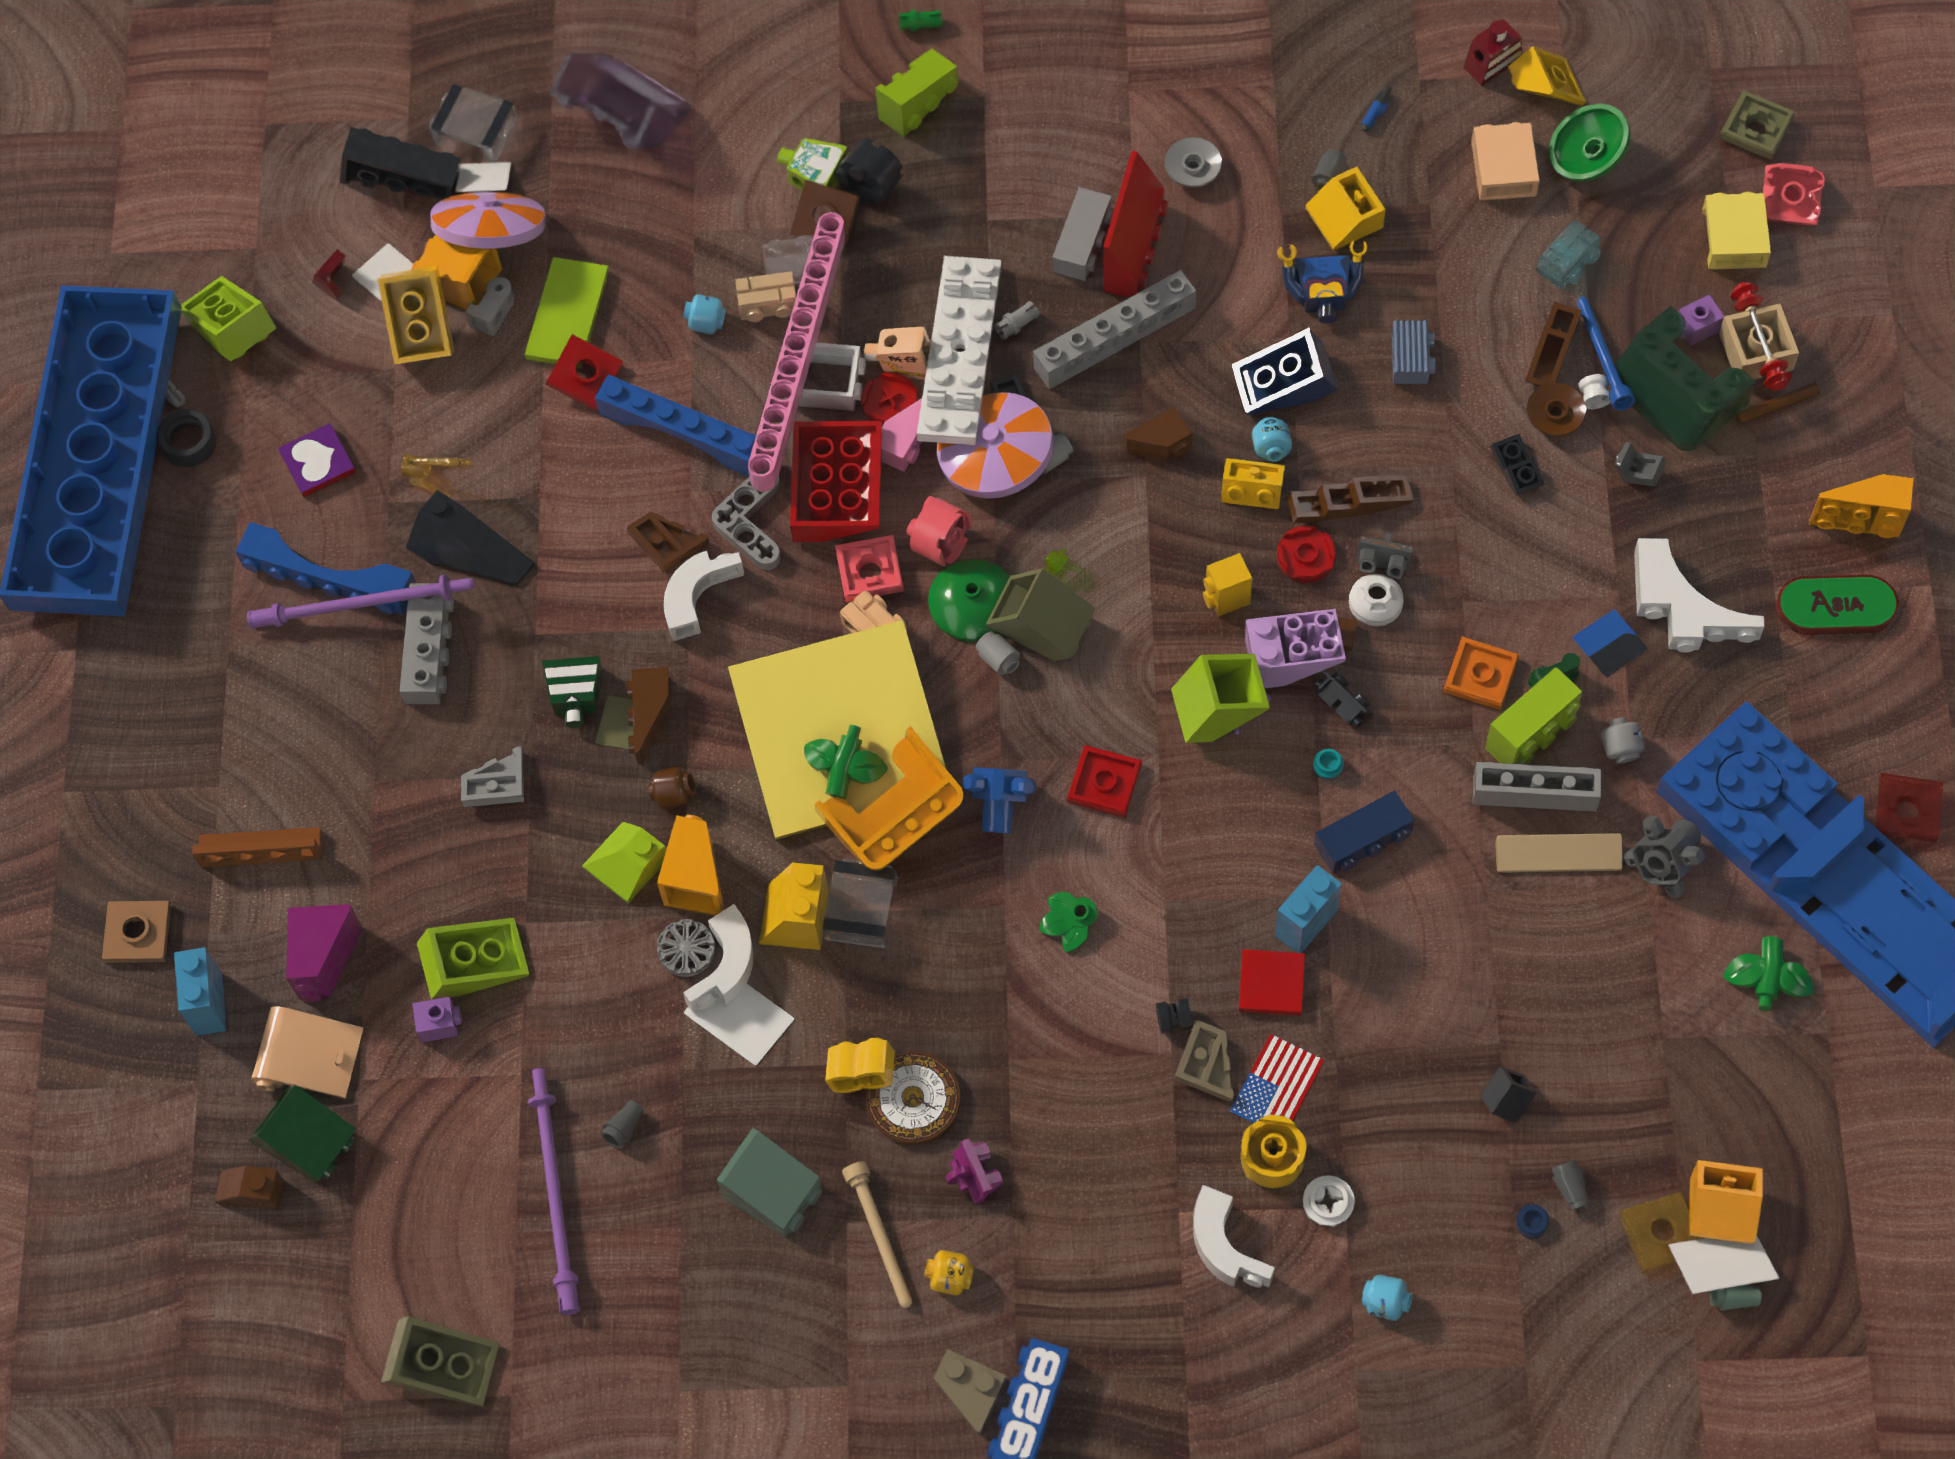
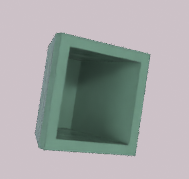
(769, 1184)

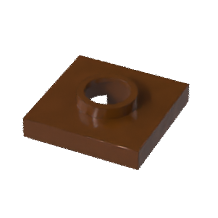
(817, 194)

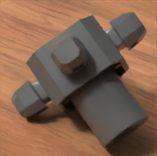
(1666, 854)

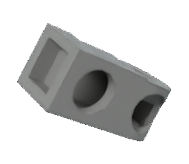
(492, 308)

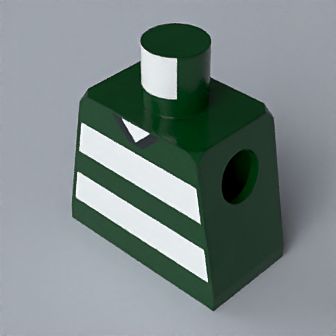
(574, 687)

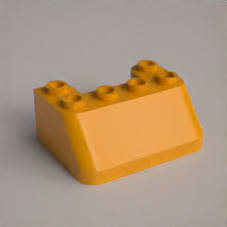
(901, 813)

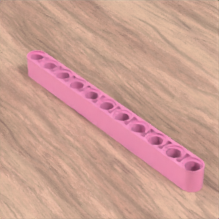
(799, 361)

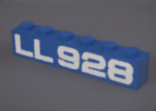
(1031, 1401)

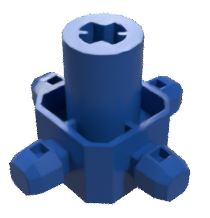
(999, 791)

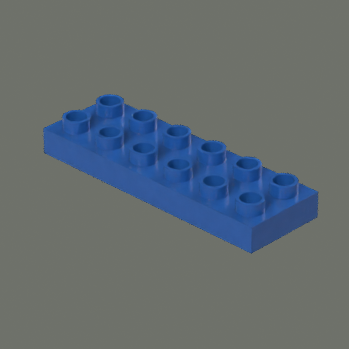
(91, 451)

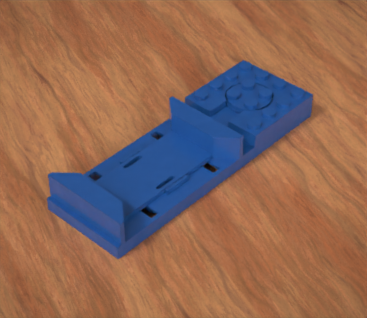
(1802, 840)

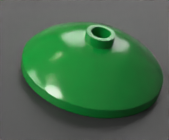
(1583, 134)
(956, 610)

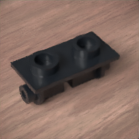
(1336, 689)

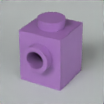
(1702, 320)
(436, 1019)

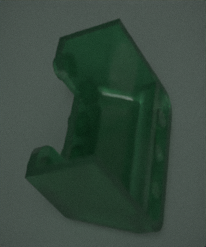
(1674, 390)

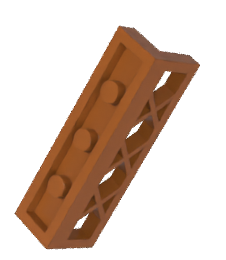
(258, 847)

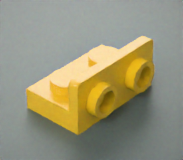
(1252, 483)

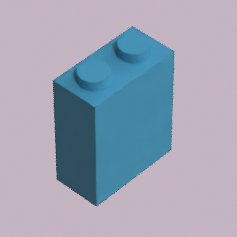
(1308, 909)
(200, 991)

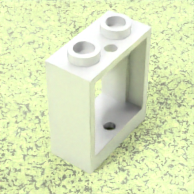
(836, 355)

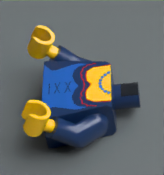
(1323, 282)

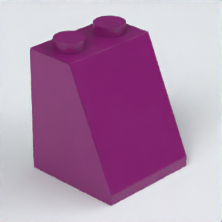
(319, 948)

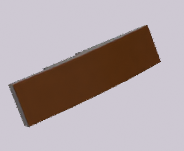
(1350, 499)

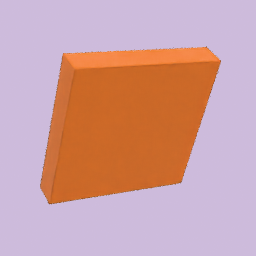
(1481, 673)

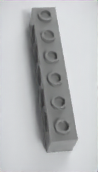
(1114, 329)

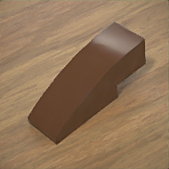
(1554, 344)

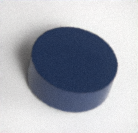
(1532, 1221)

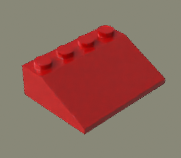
(1133, 229)
(835, 479)

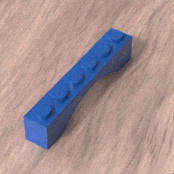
(640, 407)
(266, 551)

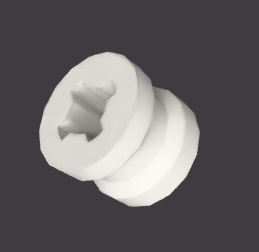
(1595, 391)

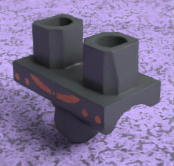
(1383, 554)

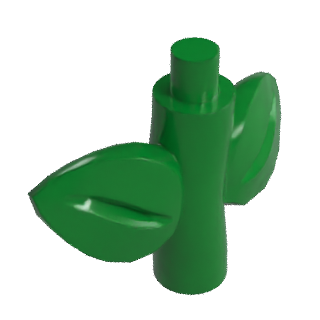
(844, 762)
(1769, 974)

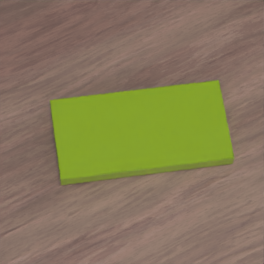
(566, 308)

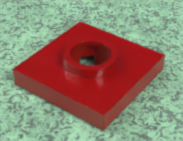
(567, 381)

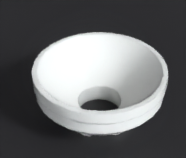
(1376, 611)

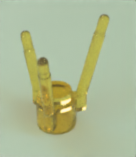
(417, 467)

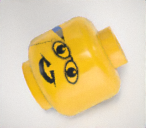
(949, 1272)

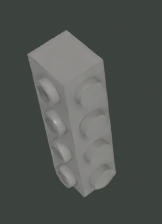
(425, 649)
(1536, 786)

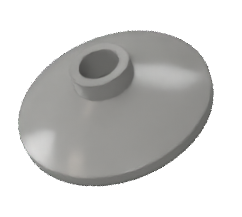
(1196, 153)

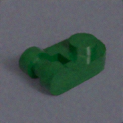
(1569, 667)

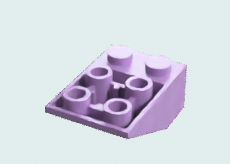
(1294, 645)

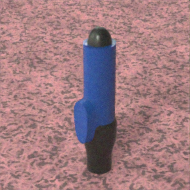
(1377, 108)

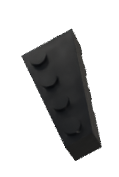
(398, 165)

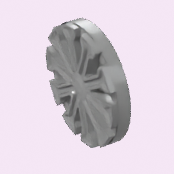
(685, 948)

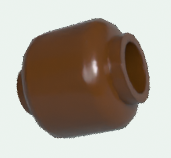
(672, 787)

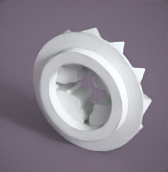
(1337, 1190)

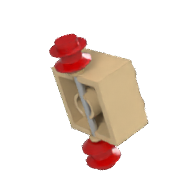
(1759, 338)

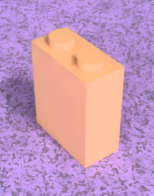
(1505, 161)

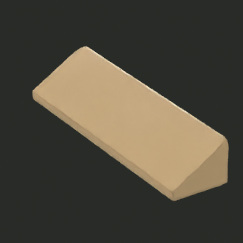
(1559, 852)

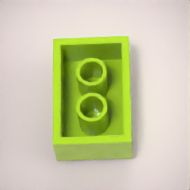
(1534, 719)

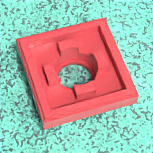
(878, 551)

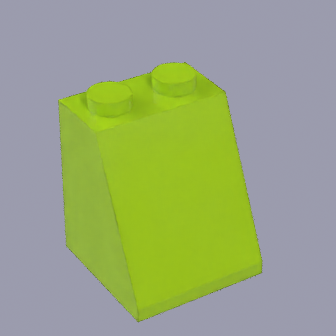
(1219, 696)

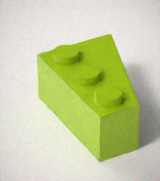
(916, 92)

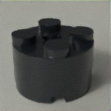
(870, 172)

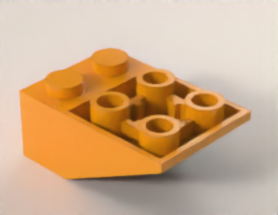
(1867, 506)

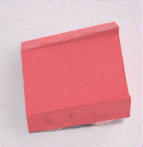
(1793, 194)

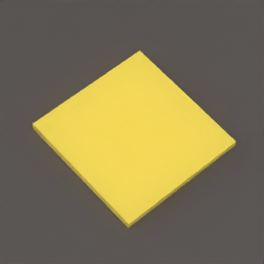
(816, 695)

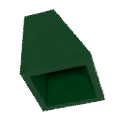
(303, 1134)

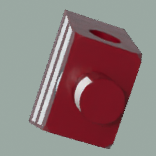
(1493, 51)

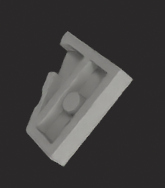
(495, 782)

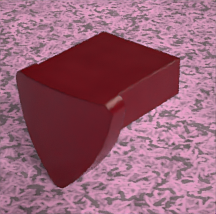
(327, 271)

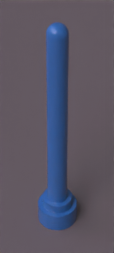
(1620, 395)

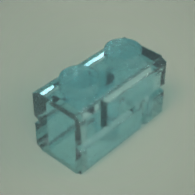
(1569, 254)

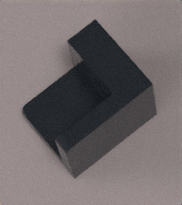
(1508, 1094)

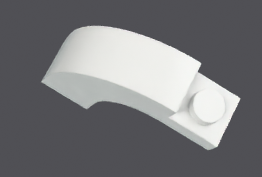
(689, 583)
(736, 965)
(1215, 1250)

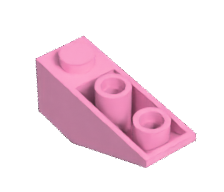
(900, 438)

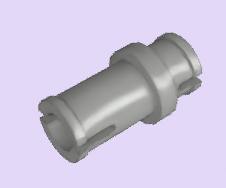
(1014, 322)

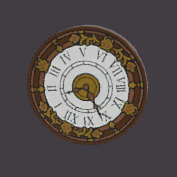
(918, 1102)

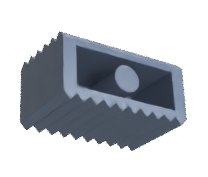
(1411, 352)

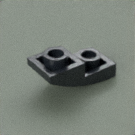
(1516, 465)

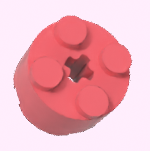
(939, 531)

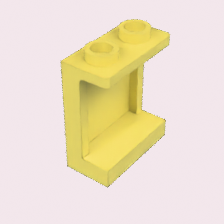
(1737, 230)

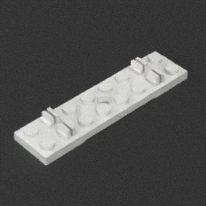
(954, 378)

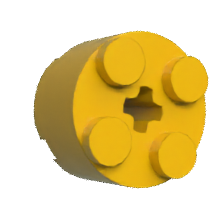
(1269, 1169)

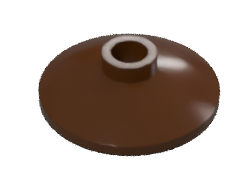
(1557, 398)

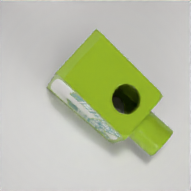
(812, 161)

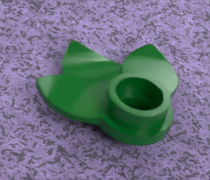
(1064, 920)

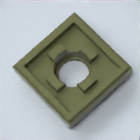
(1757, 109)

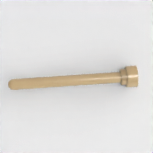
(857, 1177)

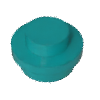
(1328, 763)

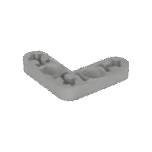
(740, 524)

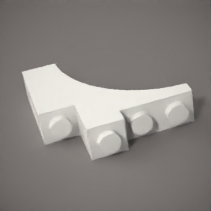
(1690, 616)

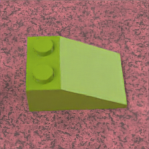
(228, 318)
(471, 957)

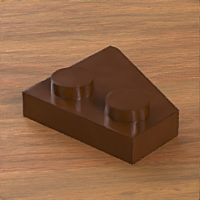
(665, 540)

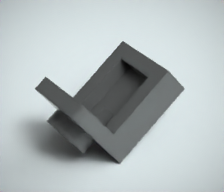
(1639, 467)

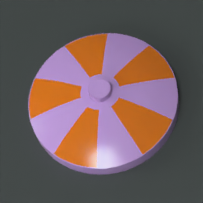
(487, 219)
(1009, 449)

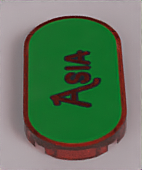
(1837, 604)

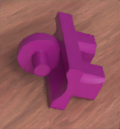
(969, 1172)

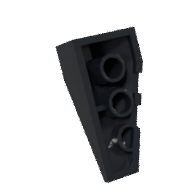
(456, 538)

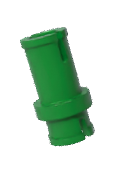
(918, 20)

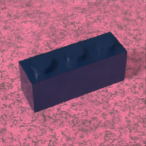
(1364, 833)

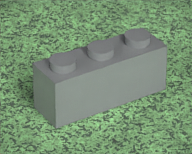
(1083, 234)

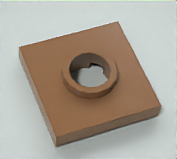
(146, 948)

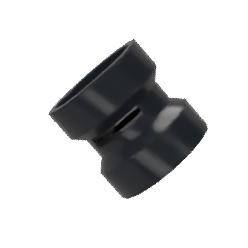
(1167, 1018)

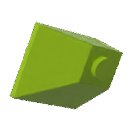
(626, 860)

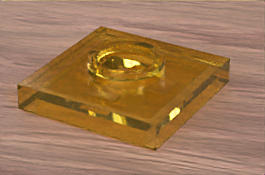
(1637, 1223)

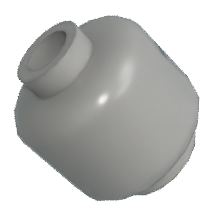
(1622, 740)

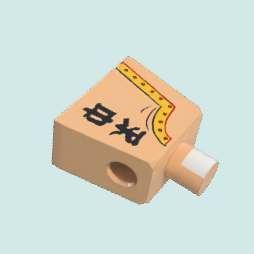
(901, 351)

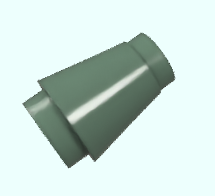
(1736, 1297)

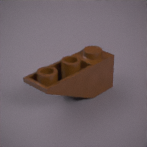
(651, 704)

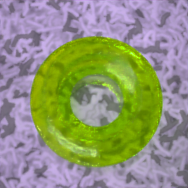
(1055, 561)

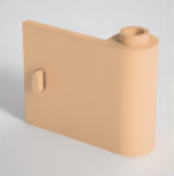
(303, 1052)

